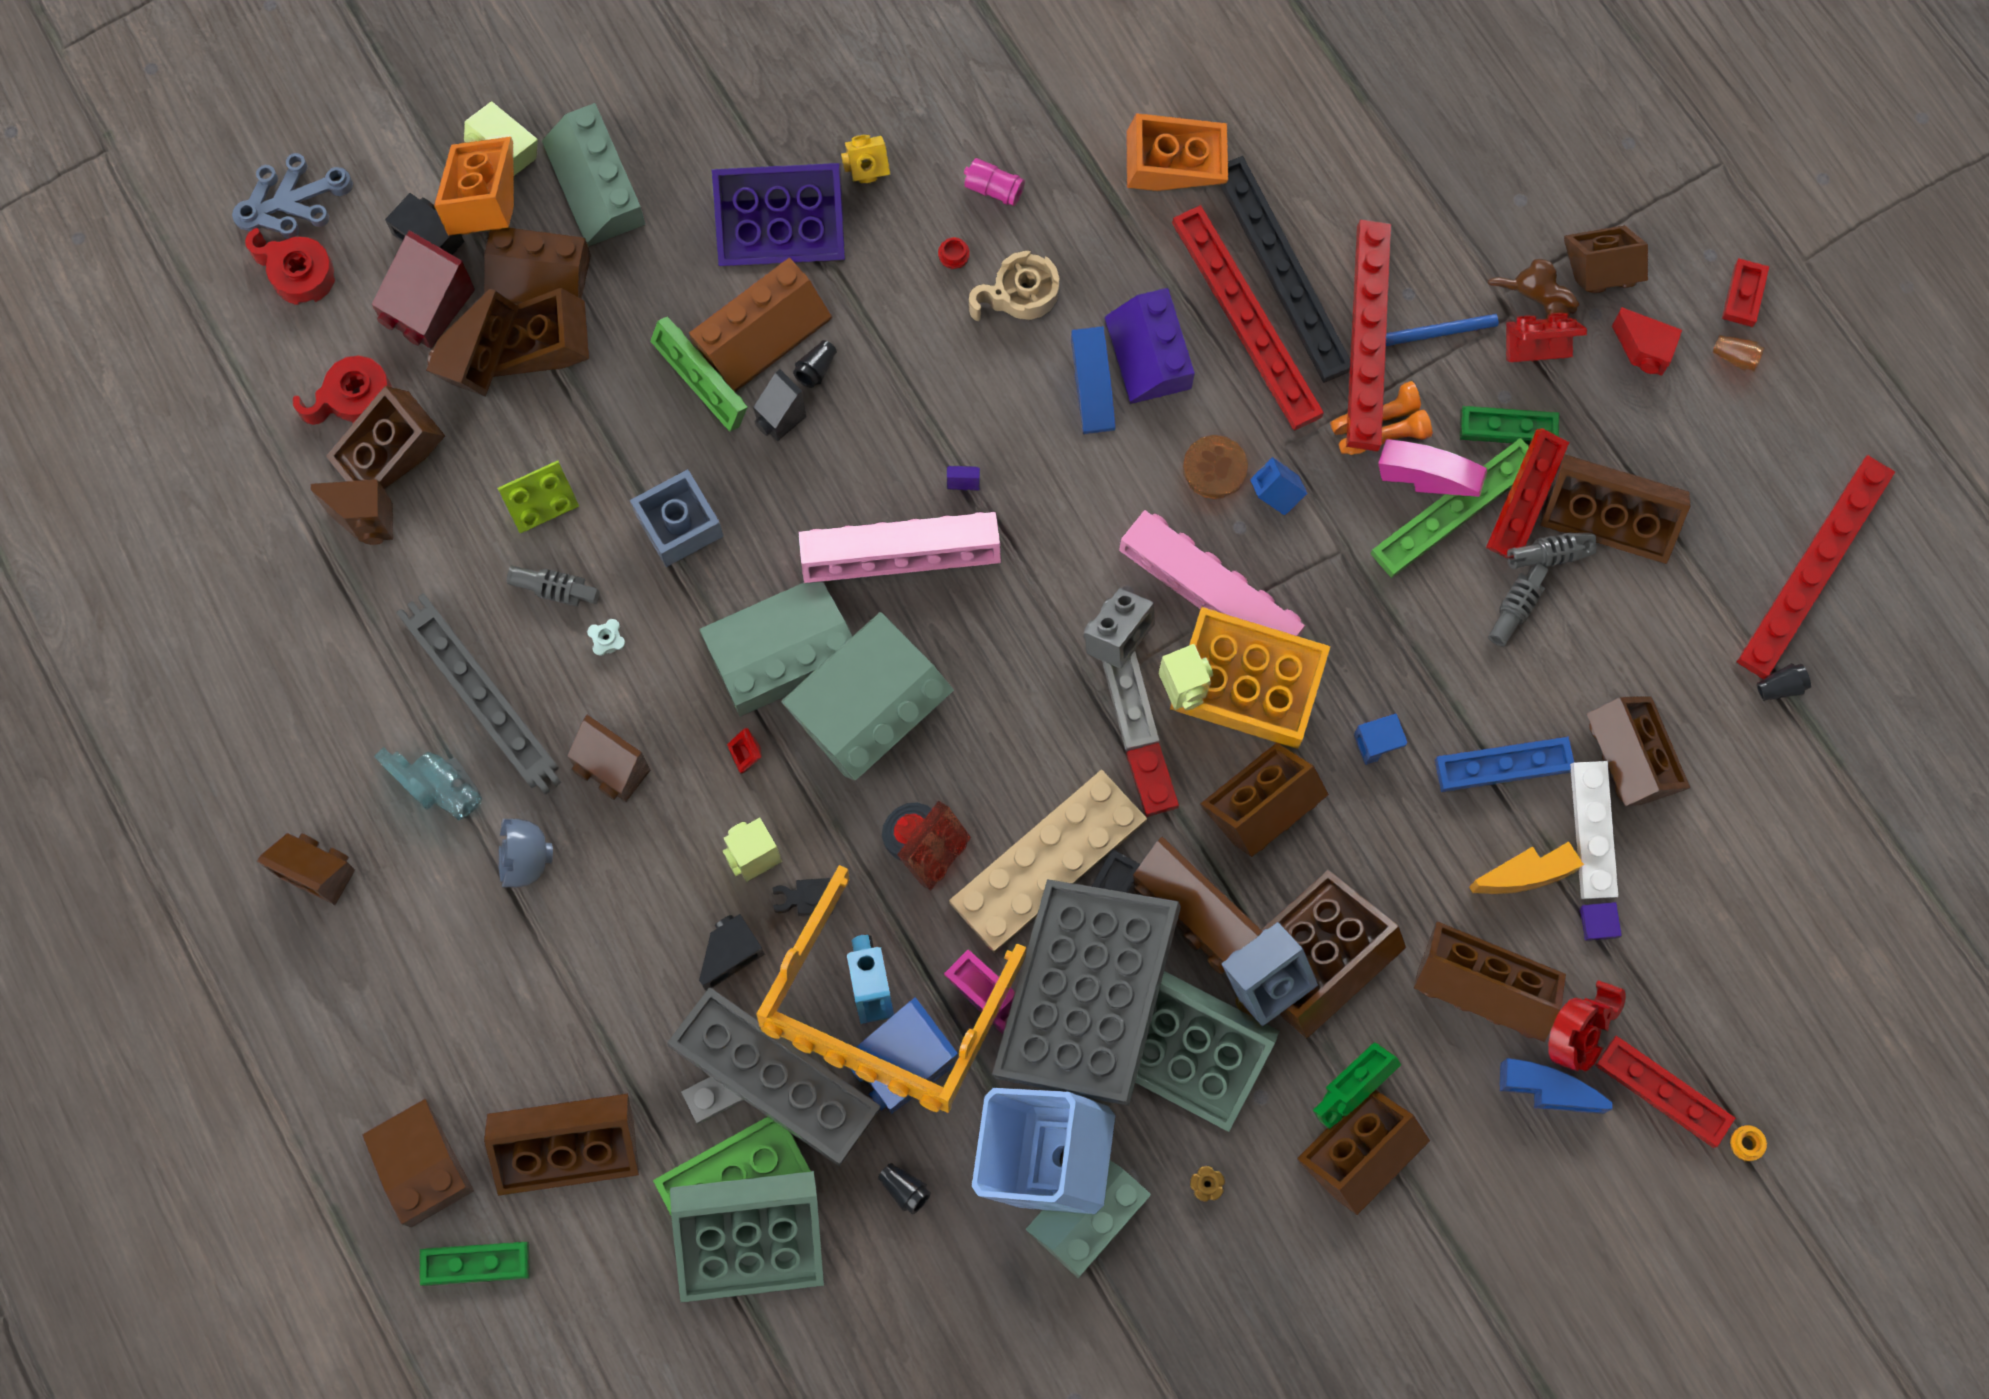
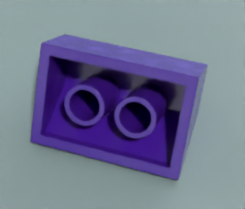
(1150, 347)

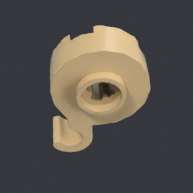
(1009, 294)

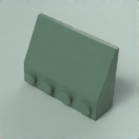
(775, 644)
(867, 696)
(1203, 1052)
(746, 1236)

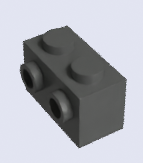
(1119, 627)

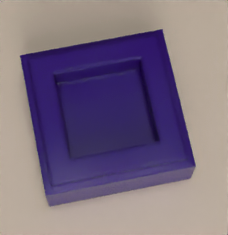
(963, 478)
(1600, 921)

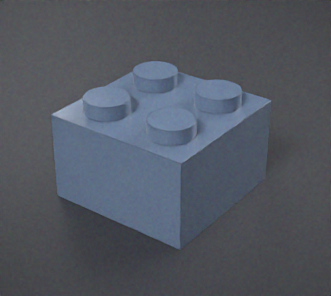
(677, 518)
(1270, 973)

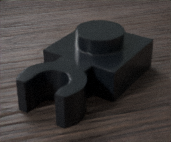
(804, 898)

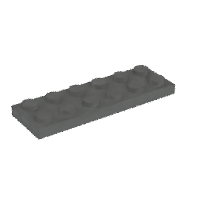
(774, 1077)

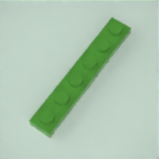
(1448, 513)

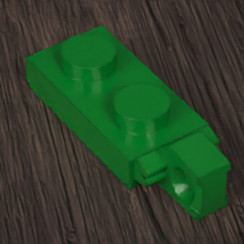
(1356, 1084)

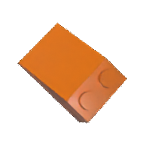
(1175, 153)
(477, 187)

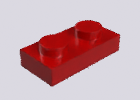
(1745, 292)
(1152, 779)

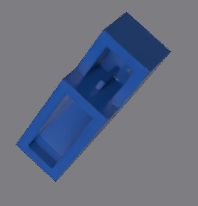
(1093, 380)
(1551, 1087)

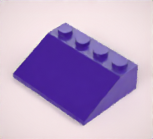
(778, 214)

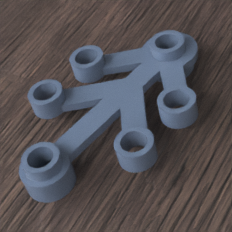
(287, 199)

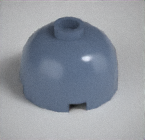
(522, 853)

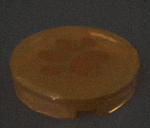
(1215, 466)

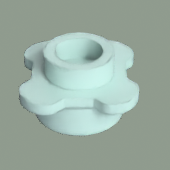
(610, 645)

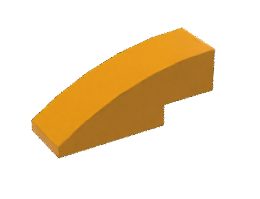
(1529, 871)

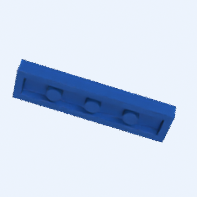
(1504, 764)

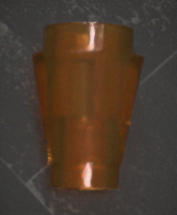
(1739, 352)

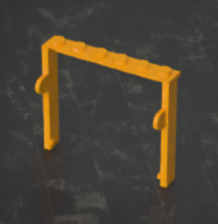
(867, 1065)

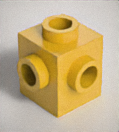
(866, 158)

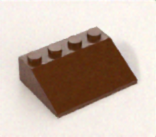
(1344, 944)

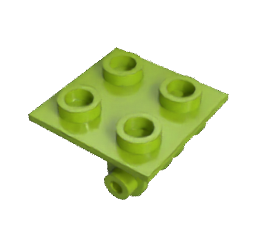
(538, 497)

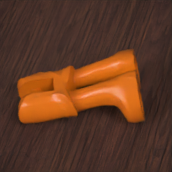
(1407, 403)

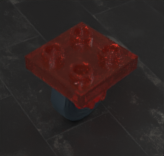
(925, 840)

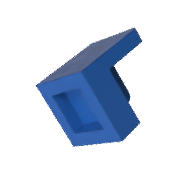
(1278, 486)
(1379, 737)

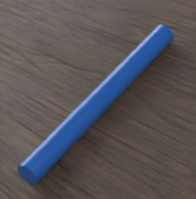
(1441, 329)

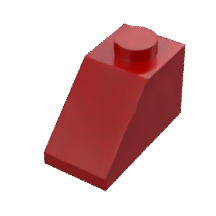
(1646, 340)

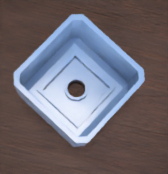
(1023, 1145)

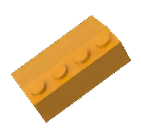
(1260, 677)

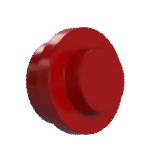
(953, 253)

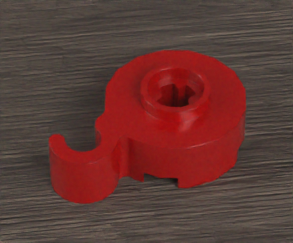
(283, 265)
(337, 390)
(1580, 1024)

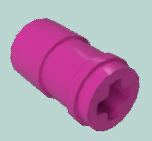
(991, 181)

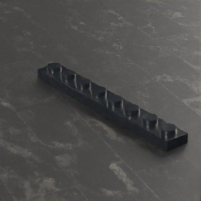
(1285, 272)

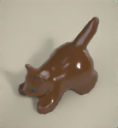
(1540, 285)

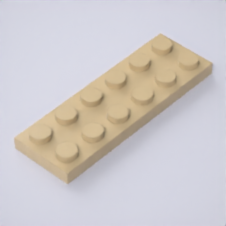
(1057, 849)

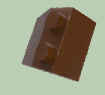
(546, 335)
(474, 344)
(386, 439)
(416, 1164)

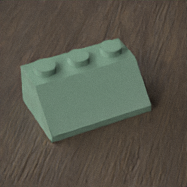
(1081, 1237)

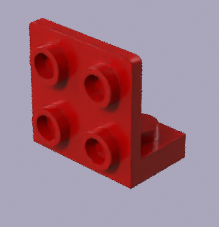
(1541, 338)

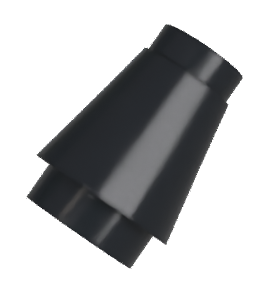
(814, 365)
(1786, 682)
(904, 1188)

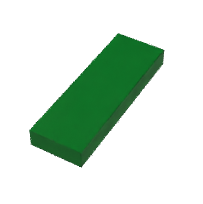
(1505, 424)
(474, 1263)

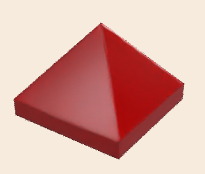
(744, 750)

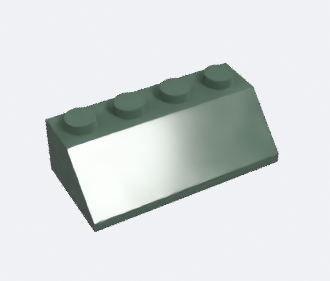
(592, 176)

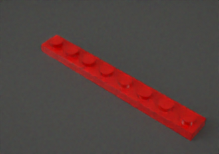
(1247, 318)
(1368, 336)
(1815, 567)

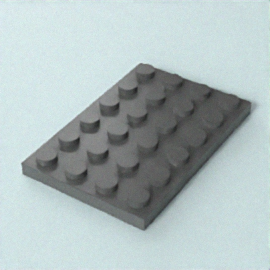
(1087, 991)

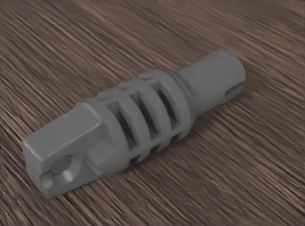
(1553, 550)
(553, 585)
(1518, 604)

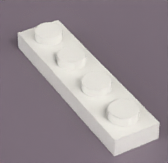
(1594, 829)

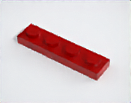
(1528, 492)
(1665, 1091)

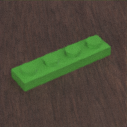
(698, 374)

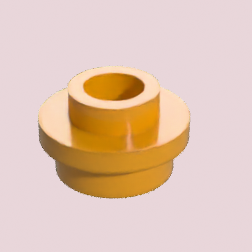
(1758, 1140)

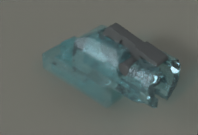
(434, 781)

